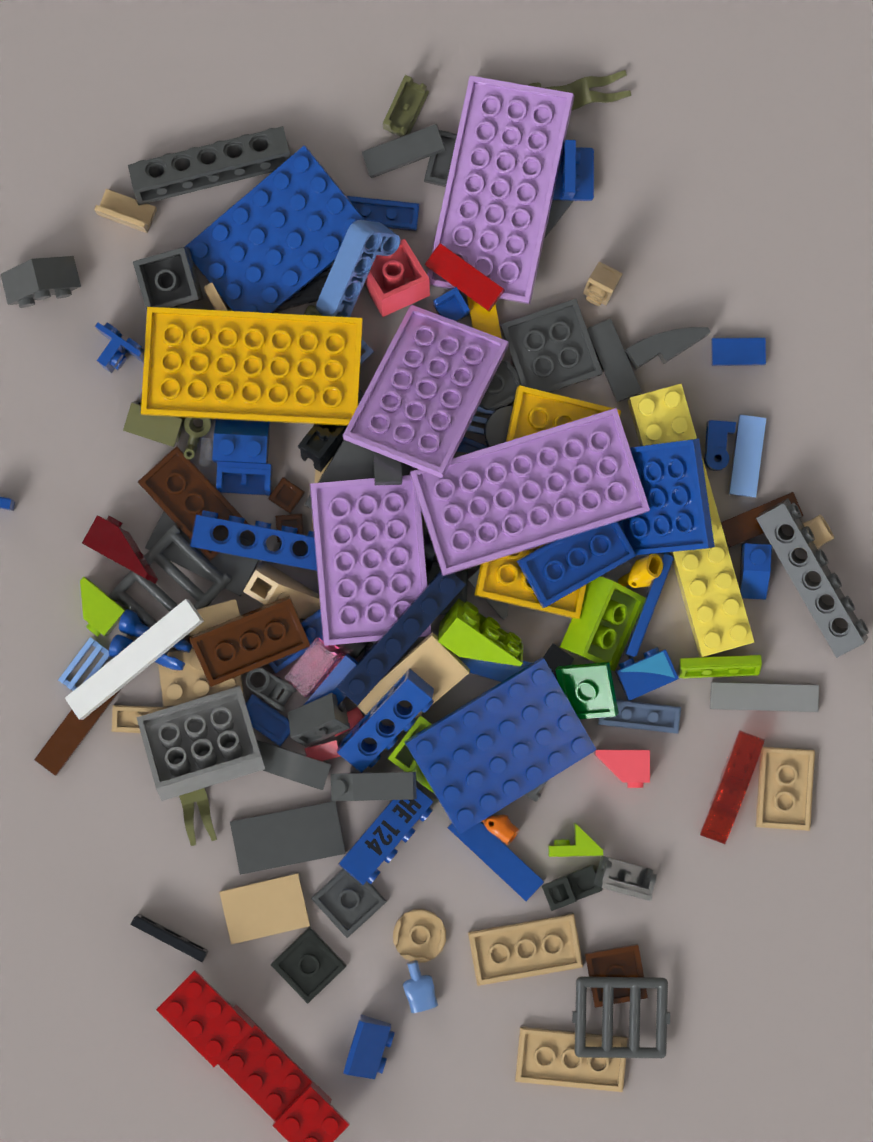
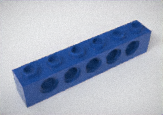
(203, 538)

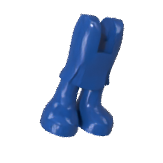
(132, 626)

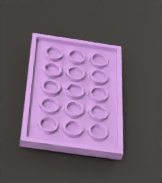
(426, 391)
(366, 556)

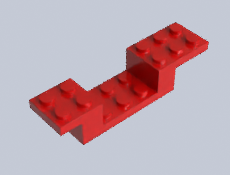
(253, 1061)

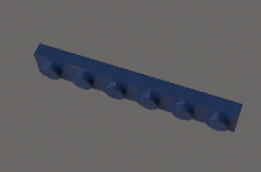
(400, 636)

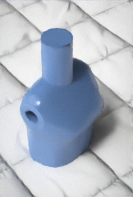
(419, 989)

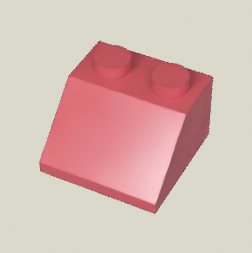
(397, 280)

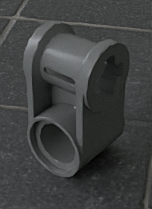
(272, 688)

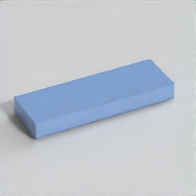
(747, 456)

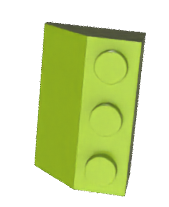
(604, 622)

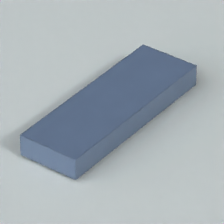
(645, 717)

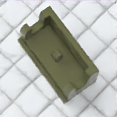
(405, 107)
(156, 428)

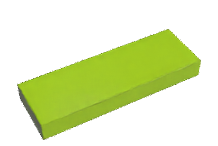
(720, 666)

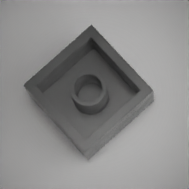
(168, 279)

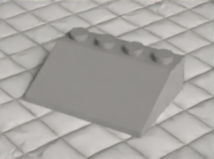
(200, 743)

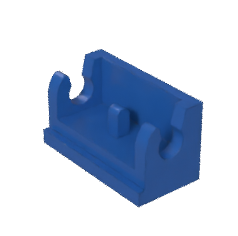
(244, 478)

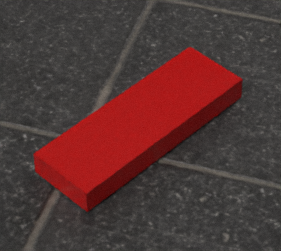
(464, 277)

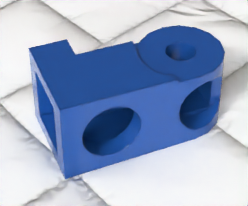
(715, 453)

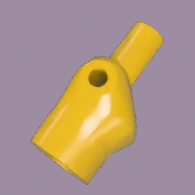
(643, 572)

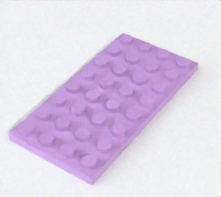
(503, 181)
(530, 492)

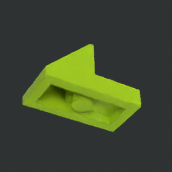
(583, 846)

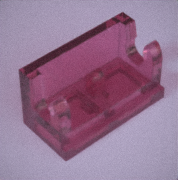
(314, 667)

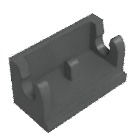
(318, 720)
(625, 878)

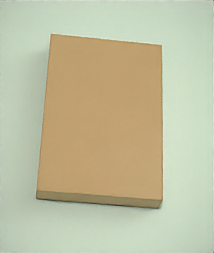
(785, 788)
(264, 908)

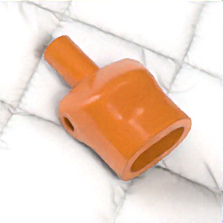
(502, 827)

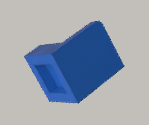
(452, 305)

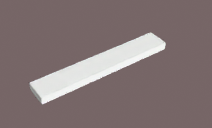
(134, 659)

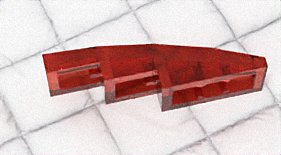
(732, 787)

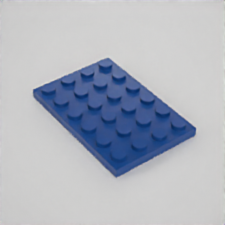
(276, 236)
(500, 745)

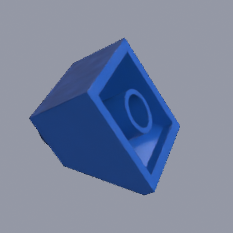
(241, 441)
(368, 1047)

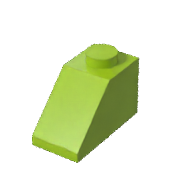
(99, 609)

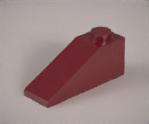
(118, 545)

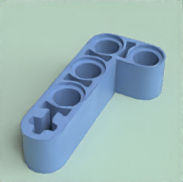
(353, 264)

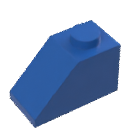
(755, 570)

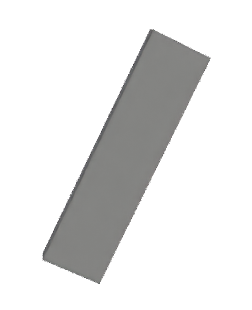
(764, 697)

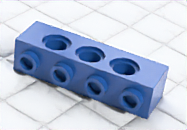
(408, 688)

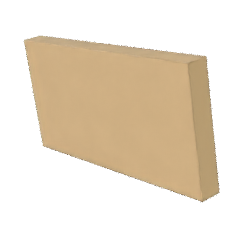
(430, 662)
(525, 949)
(550, 1059)

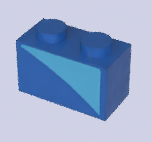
(646, 674)

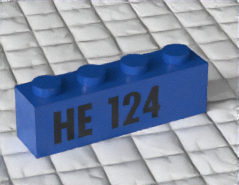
(383, 836)

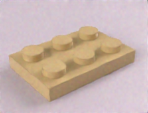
(191, 682)

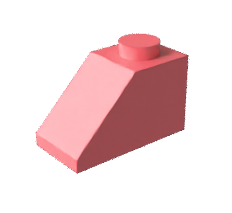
(627, 765)

